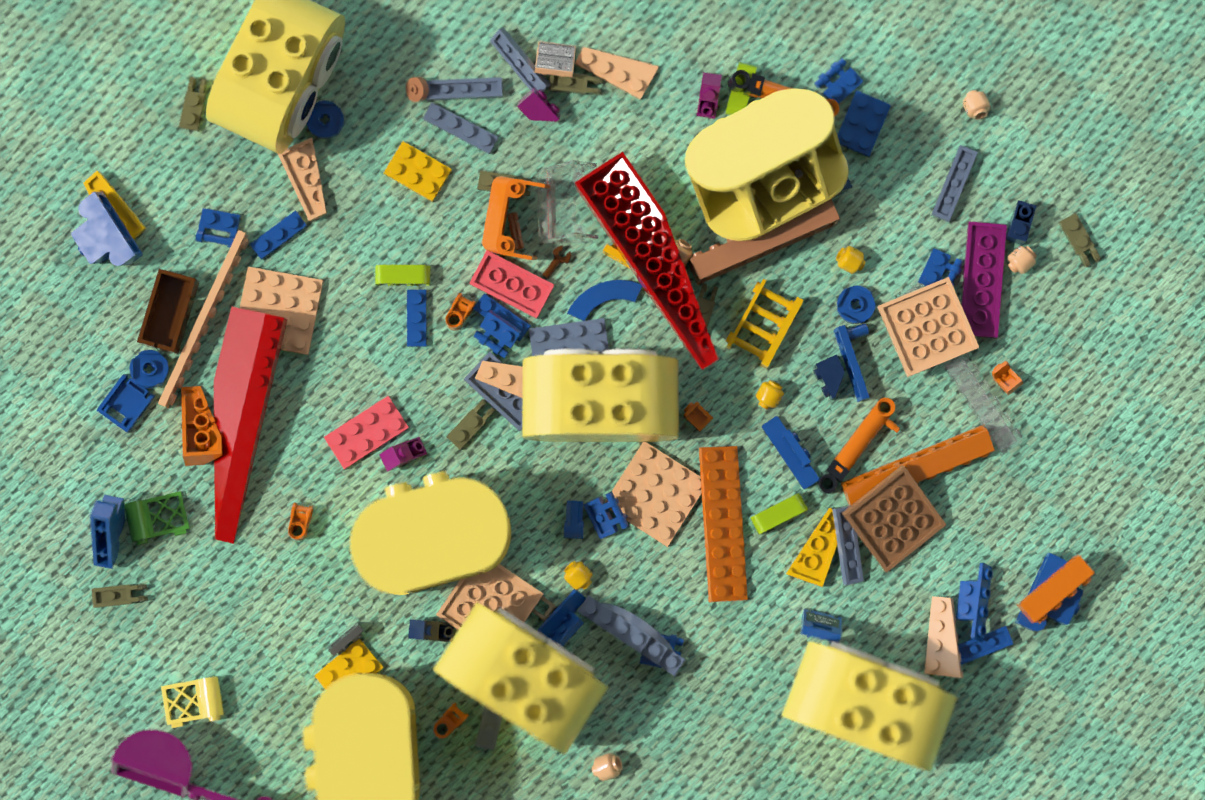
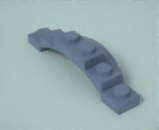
(633, 632)

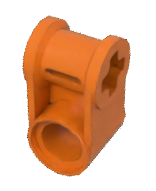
(460, 308)
(300, 520)
(450, 720)

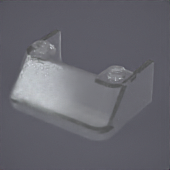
(558, 204)

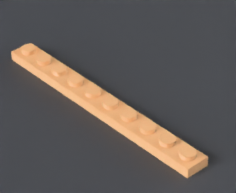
(201, 328)

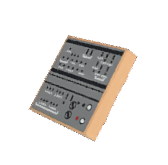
(555, 59)

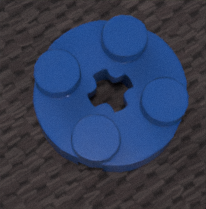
(332, 128)
(852, 294)
(156, 377)

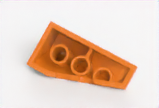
(199, 431)

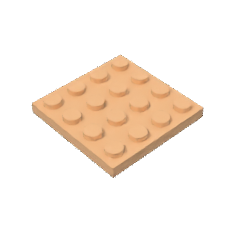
(286, 297)
(928, 327)
(657, 493)
(493, 590)

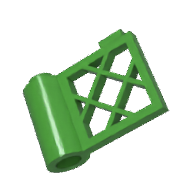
(140, 520)

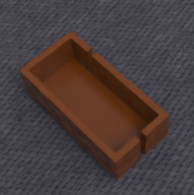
(168, 311)

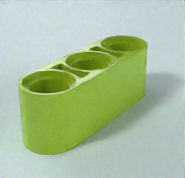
(737, 100)
(402, 274)
(779, 513)

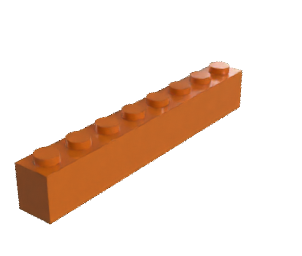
(926, 462)

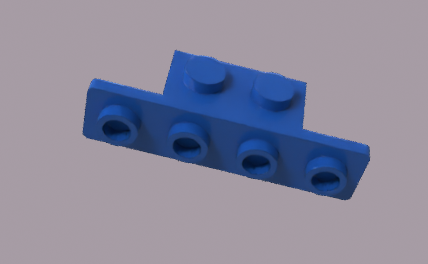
(791, 452)
(974, 601)
(563, 622)

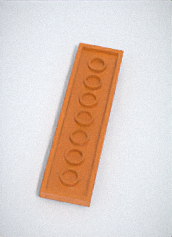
(723, 524)

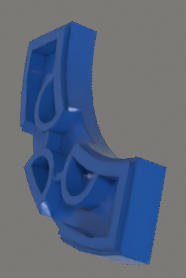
(601, 293)

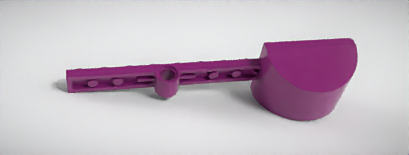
(161, 763)

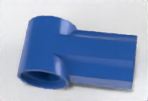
(574, 515)

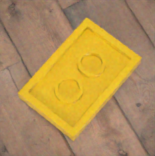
(417, 171)
(353, 661)

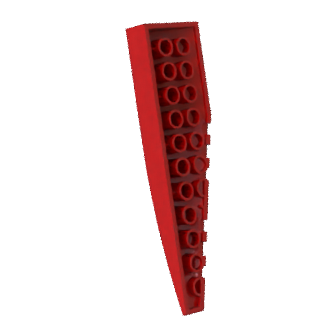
(648, 247)
(240, 404)

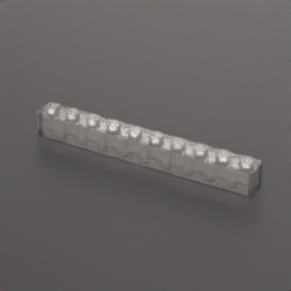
(978, 397)

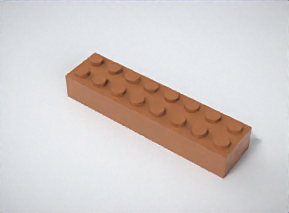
(735, 253)

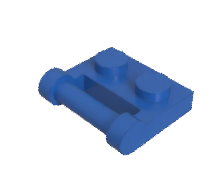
(220, 222)

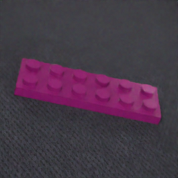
(983, 277)

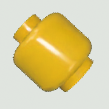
(850, 259)
(769, 394)
(578, 575)

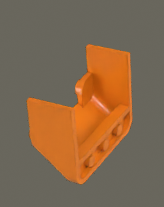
(500, 194)

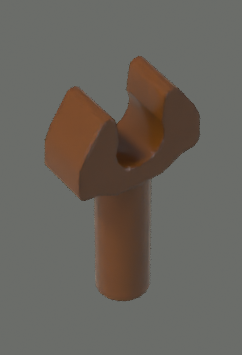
(557, 260)

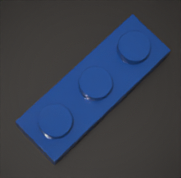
(278, 235)
(486, 304)
(416, 318)
(992, 642)

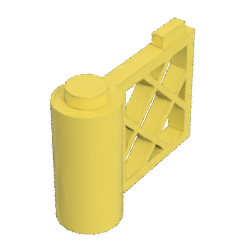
(208, 699)

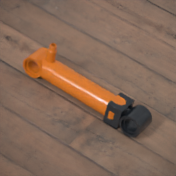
(757, 86)
(857, 444)

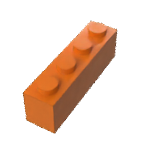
(1055, 589)

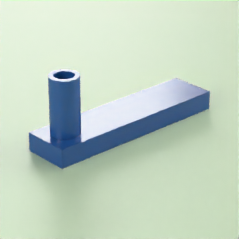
(843, 339)

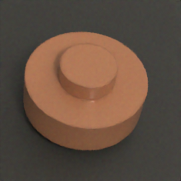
(417, 89)

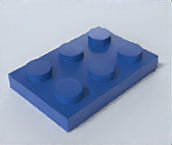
(863, 123)

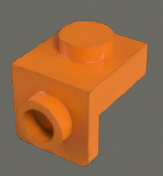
(1006, 378)
(697, 416)

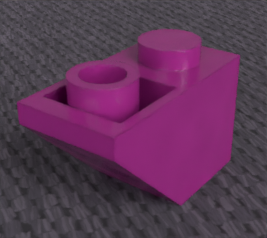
(709, 95)
(537, 108)
(402, 453)

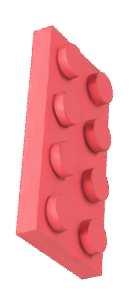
(511, 284)
(366, 432)

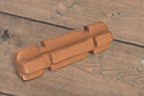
(515, 230)

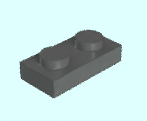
(352, 634)

